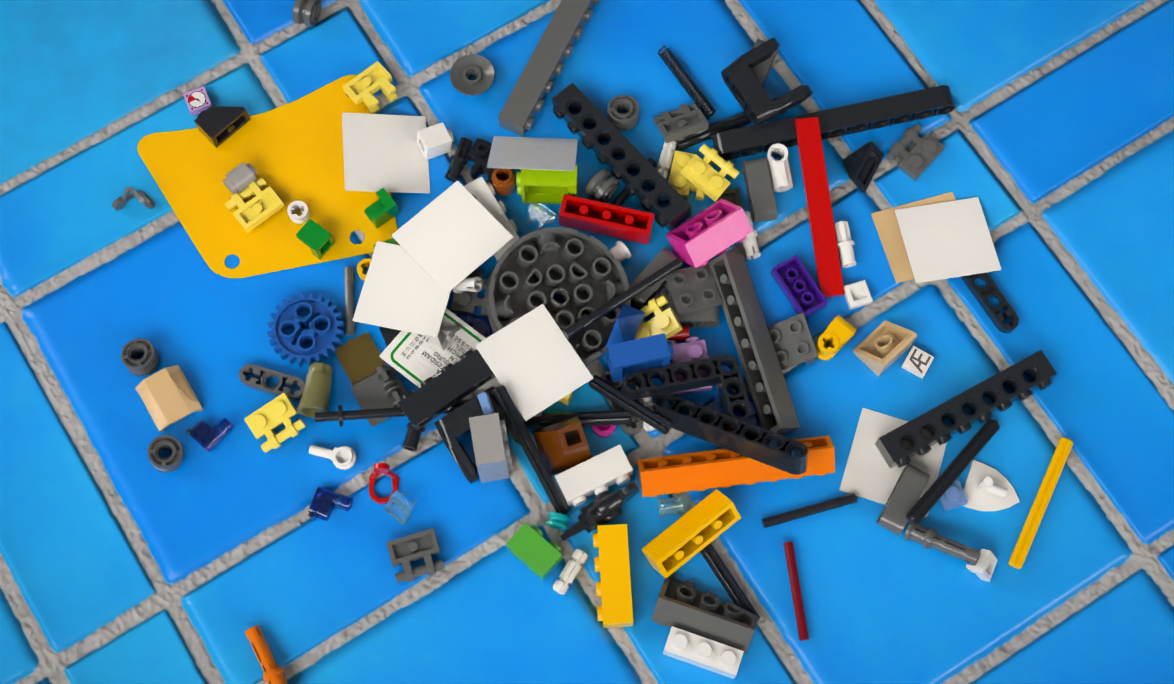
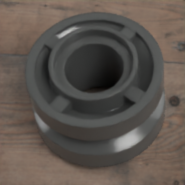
(307, 12)
(627, 105)
(602, 186)
(142, 366)
(168, 464)

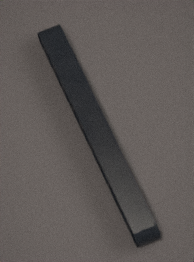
(837, 121)

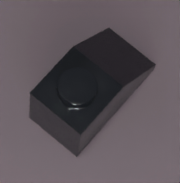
(221, 122)

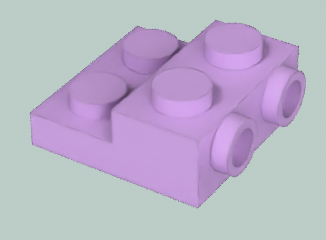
(691, 350)

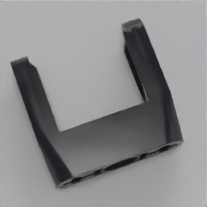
(750, 92)
(458, 423)

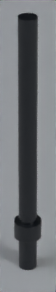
(586, 321)

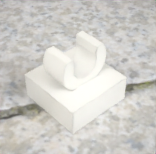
(985, 565)

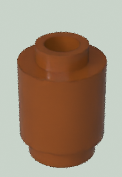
(503, 181)

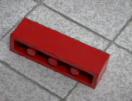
(606, 219)

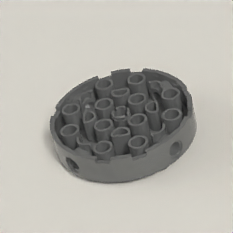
(562, 265)

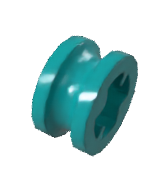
(557, 521)

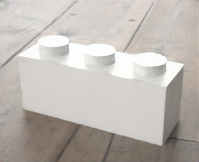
(594, 476)
(703, 652)

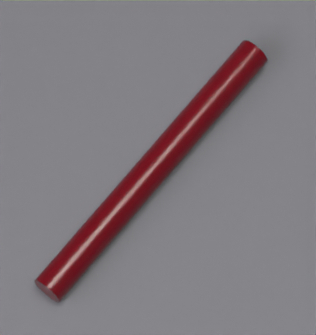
(796, 591)

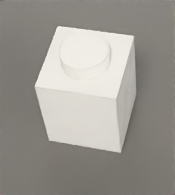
(434, 141)

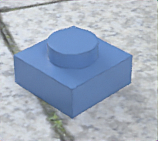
(953, 497)

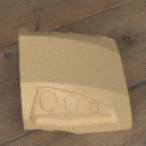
(168, 396)

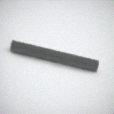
(349, 301)

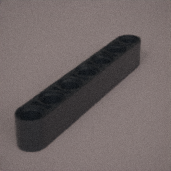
(733, 434)

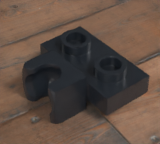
(479, 155)

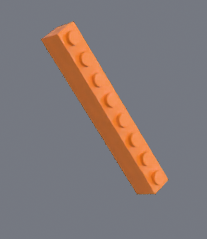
(724, 469)

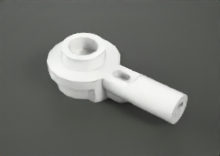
(342, 457)

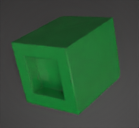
(382, 209)
(315, 238)

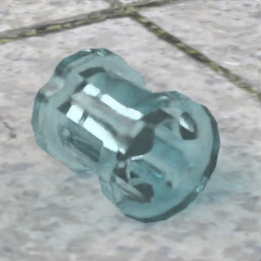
(670, 506)

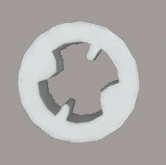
(292, 214)

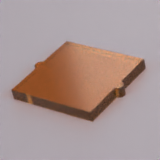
(359, 358)

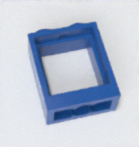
(638, 355)

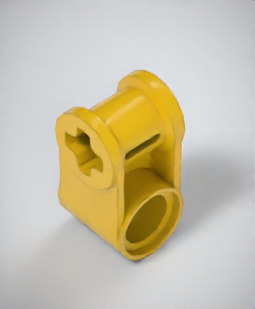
(835, 336)

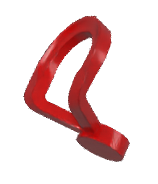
(380, 468)

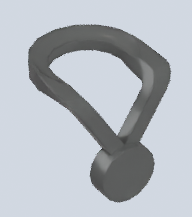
(120, 202)
(448, 328)

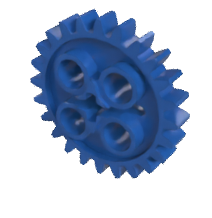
(290, 317)

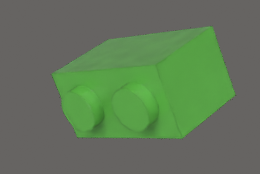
(535, 551)

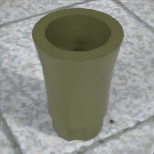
(316, 390)

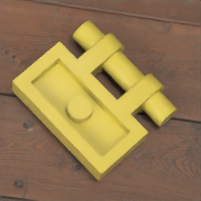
(707, 178)
(678, 181)
(258, 208)
(663, 322)
(271, 416)

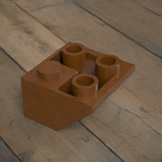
(562, 445)

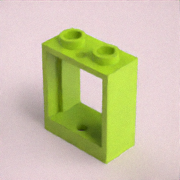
(546, 185)

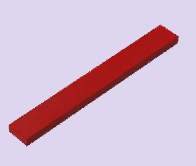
(819, 207)

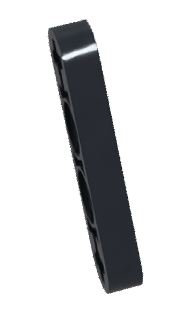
(992, 291)

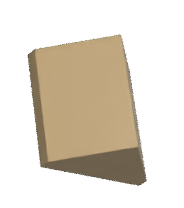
(884, 346)

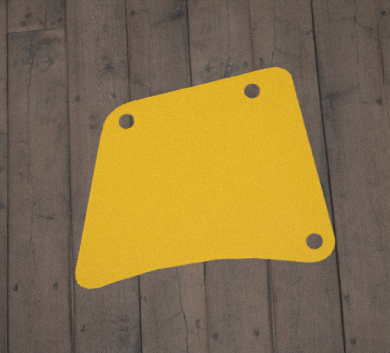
(297, 156)

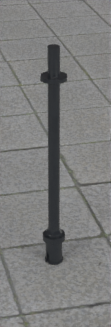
(341, 415)

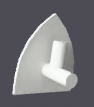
(988, 489)

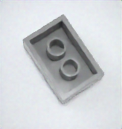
(491, 447)

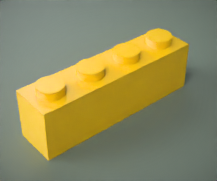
(691, 533)
(614, 576)

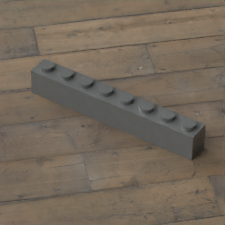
(545, 65)
(754, 344)

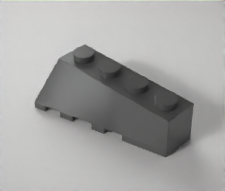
(703, 614)

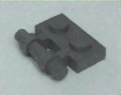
(680, 122)
(920, 157)
(468, 301)
(413, 548)

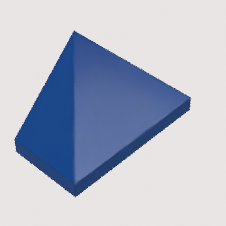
(626, 325)

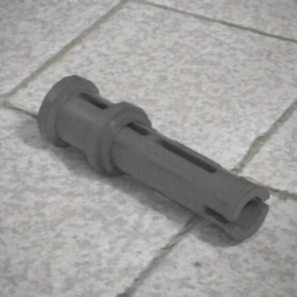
(930, 539)

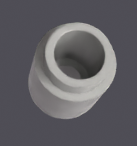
(240, 177)

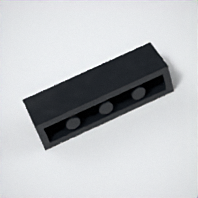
(446, 389)

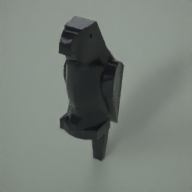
(602, 510)

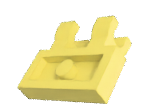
(369, 82)

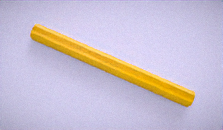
(1040, 503)

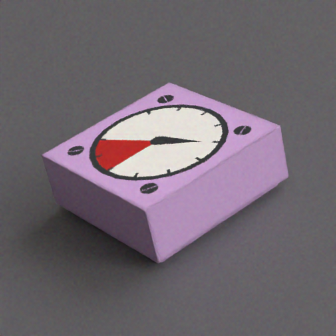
(197, 100)

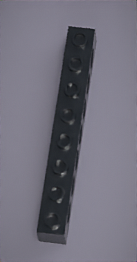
(573, 99)
(1035, 366)

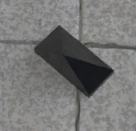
(863, 164)

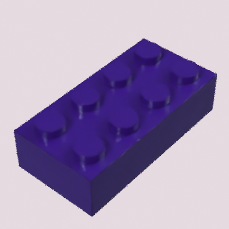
(799, 287)

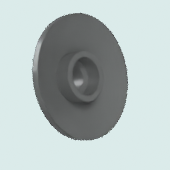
(470, 66)

